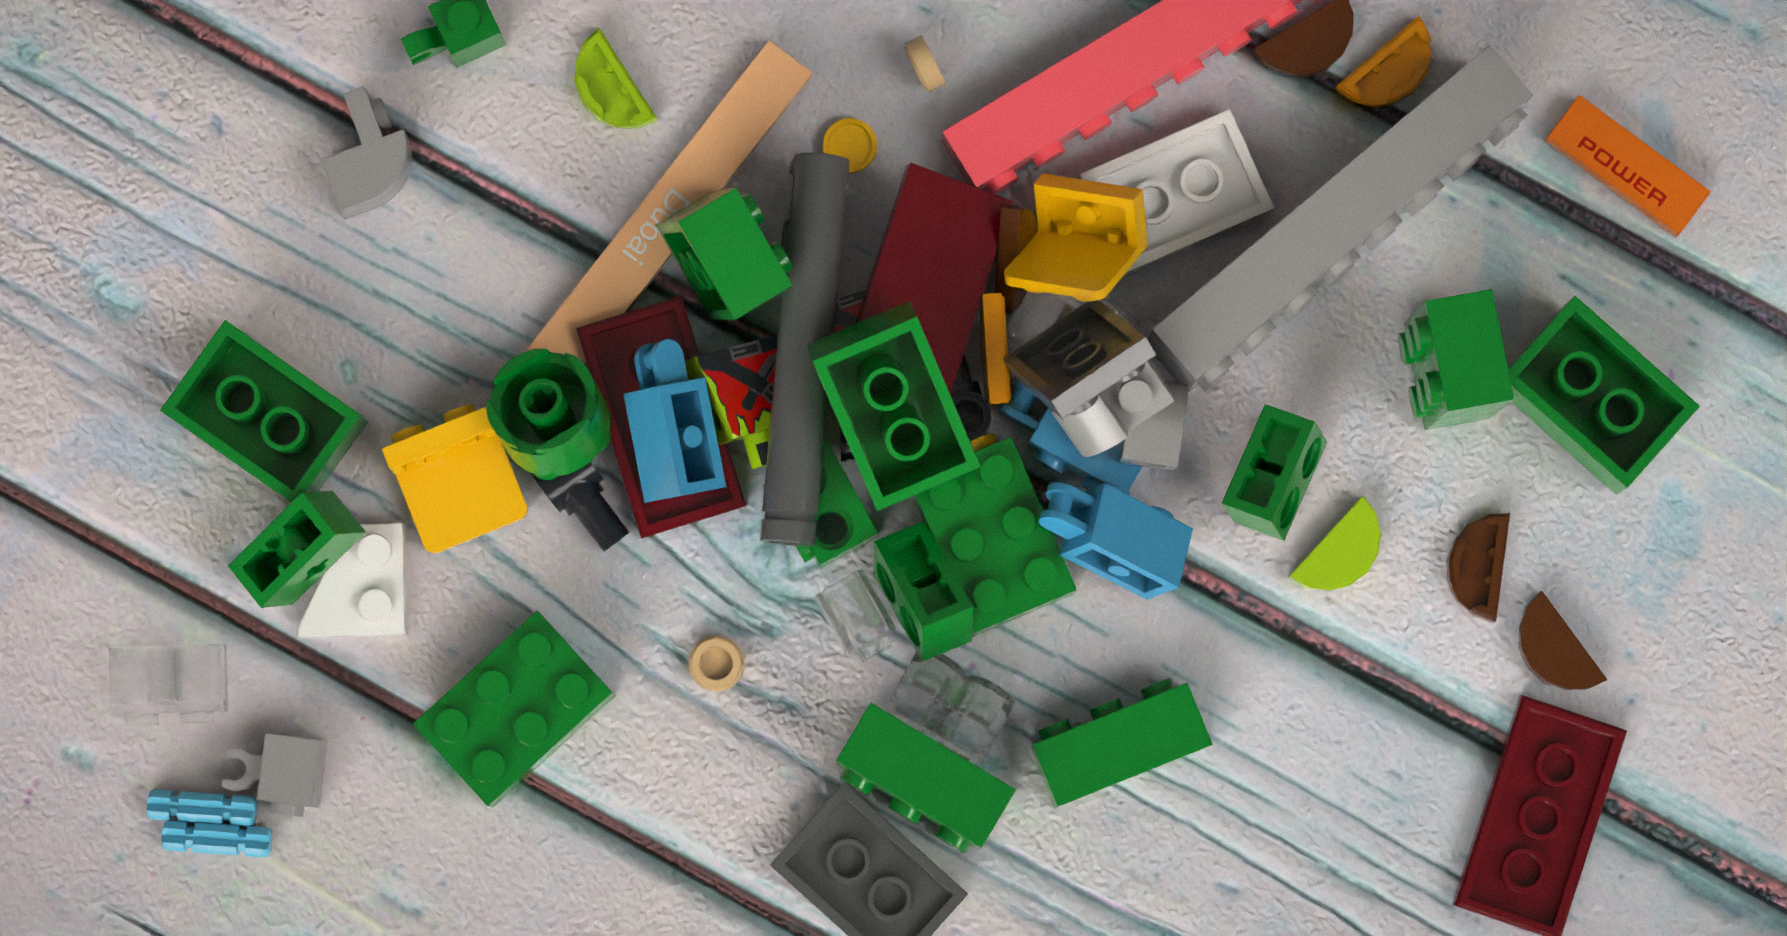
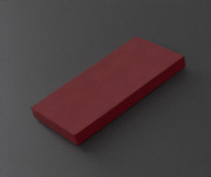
(937, 259)
(610, 355)
(1539, 817)

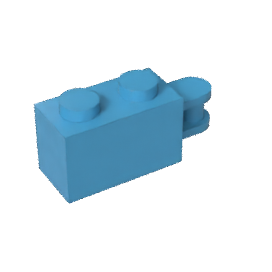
(672, 426)
(1057, 451)
(1118, 537)

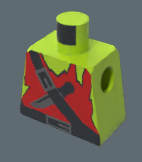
(740, 393)

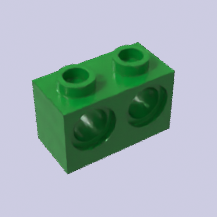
(1274, 472)
(840, 500)
(923, 591)

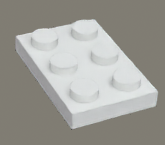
(1191, 186)

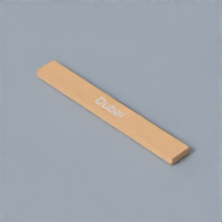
(702, 167)

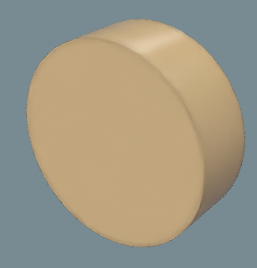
(924, 64)
(716, 663)

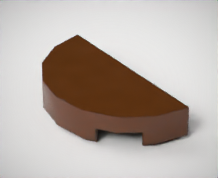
(1311, 43)
(1016, 230)
(1477, 565)
(1553, 649)

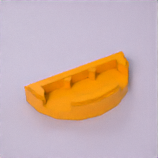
(1391, 71)
(994, 348)

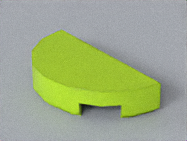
(607, 86)
(1343, 553)

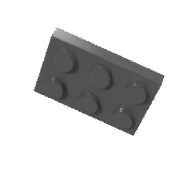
(1080, 358)
(866, 872)

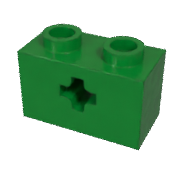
(296, 548)

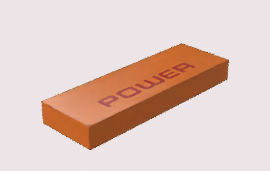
(1627, 166)

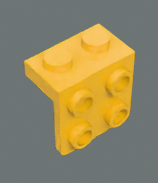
(1083, 238)
(455, 479)

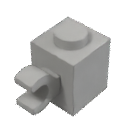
(287, 773)

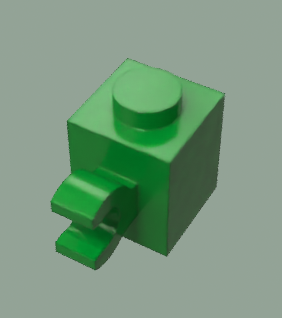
(461, 27)

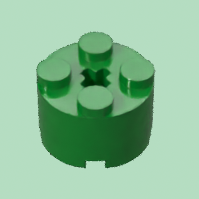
(549, 413)

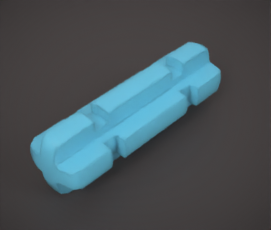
(202, 807)
(216, 838)

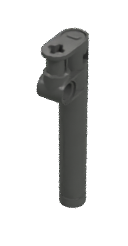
(807, 313)

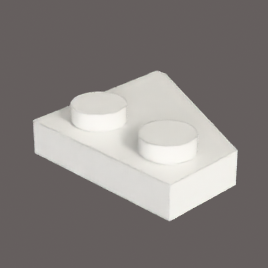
(362, 589)

